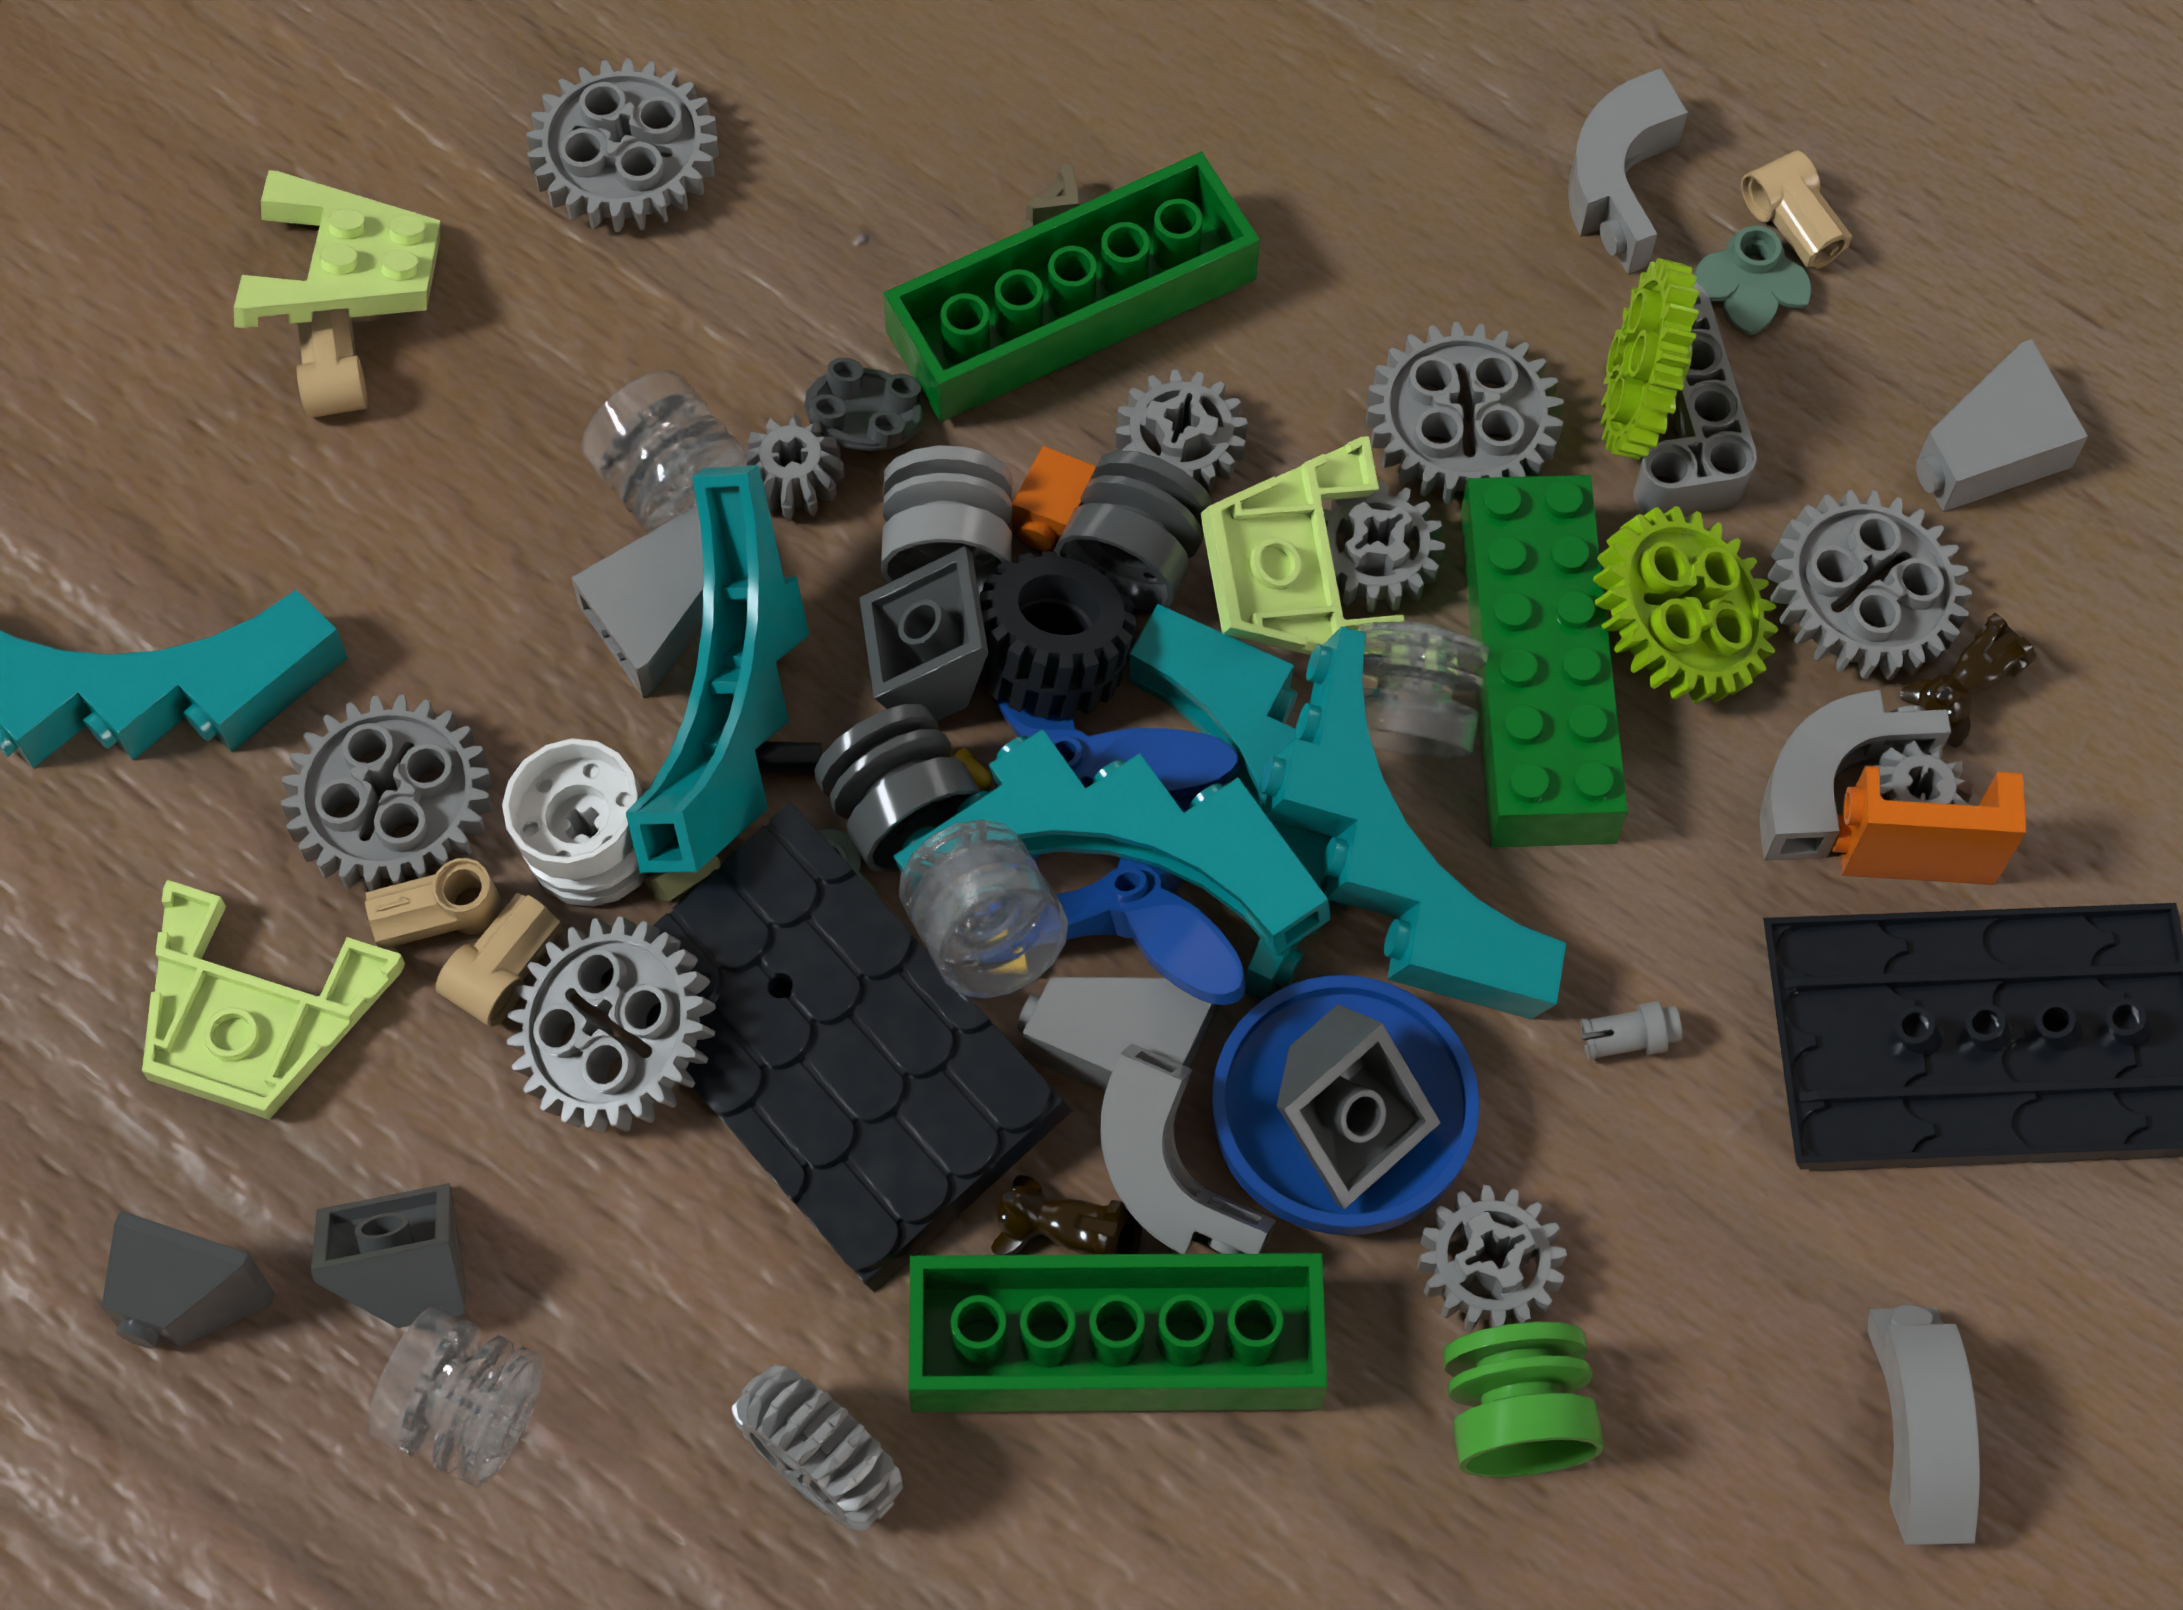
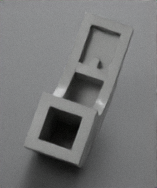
(1621, 130)
(1852, 731)
(1147, 1169)
(1933, 1425)

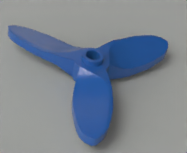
(1180, 758)
(1167, 929)

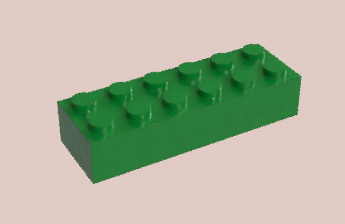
(1071, 286)
(1548, 672)
(1116, 1332)

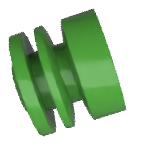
(1522, 1399)

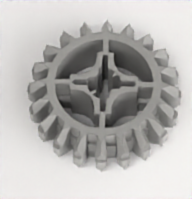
(817, 1447)

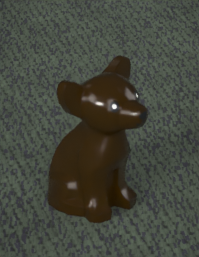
(1982, 664)
(1070, 1223)

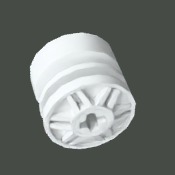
(560, 799)

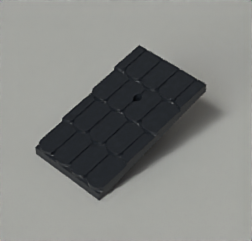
(1937, 1042)
(847, 1051)

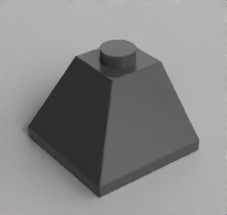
(927, 636)
(1352, 1102)
(392, 1254)
(177, 1284)

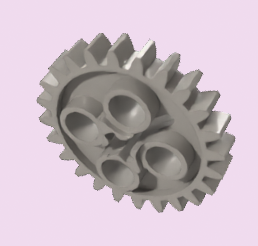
(622, 144)
(1408, 414)
(1907, 624)
(335, 778)
(576, 1074)

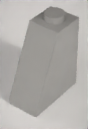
(2002, 434)
(648, 599)
(1090, 1020)

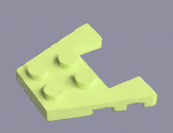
(363, 257)
(1275, 553)
(240, 1034)

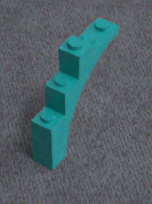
(219, 684)
(1244, 701)
(736, 702)
(1128, 813)
(1377, 863)

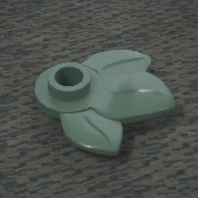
(1751, 286)

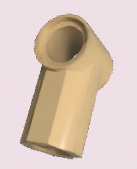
(1791, 198)
(330, 371)
(427, 905)
(485, 975)

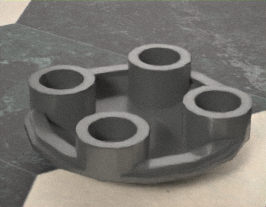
(865, 406)

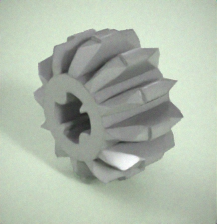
(796, 465)
(1922, 775)

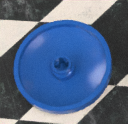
(1264, 1149)

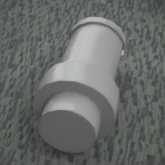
(1645, 1029)

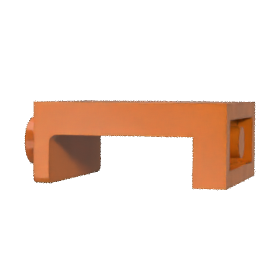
(1930, 838)

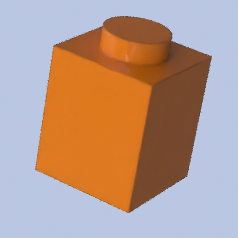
(1049, 498)

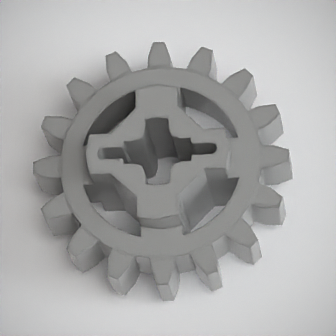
(1206, 445)
(1377, 549)
(1480, 1234)

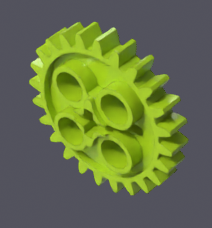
(1649, 359)
(1685, 605)

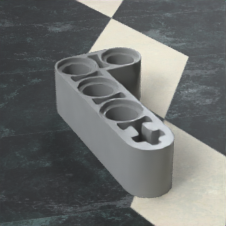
(1701, 443)

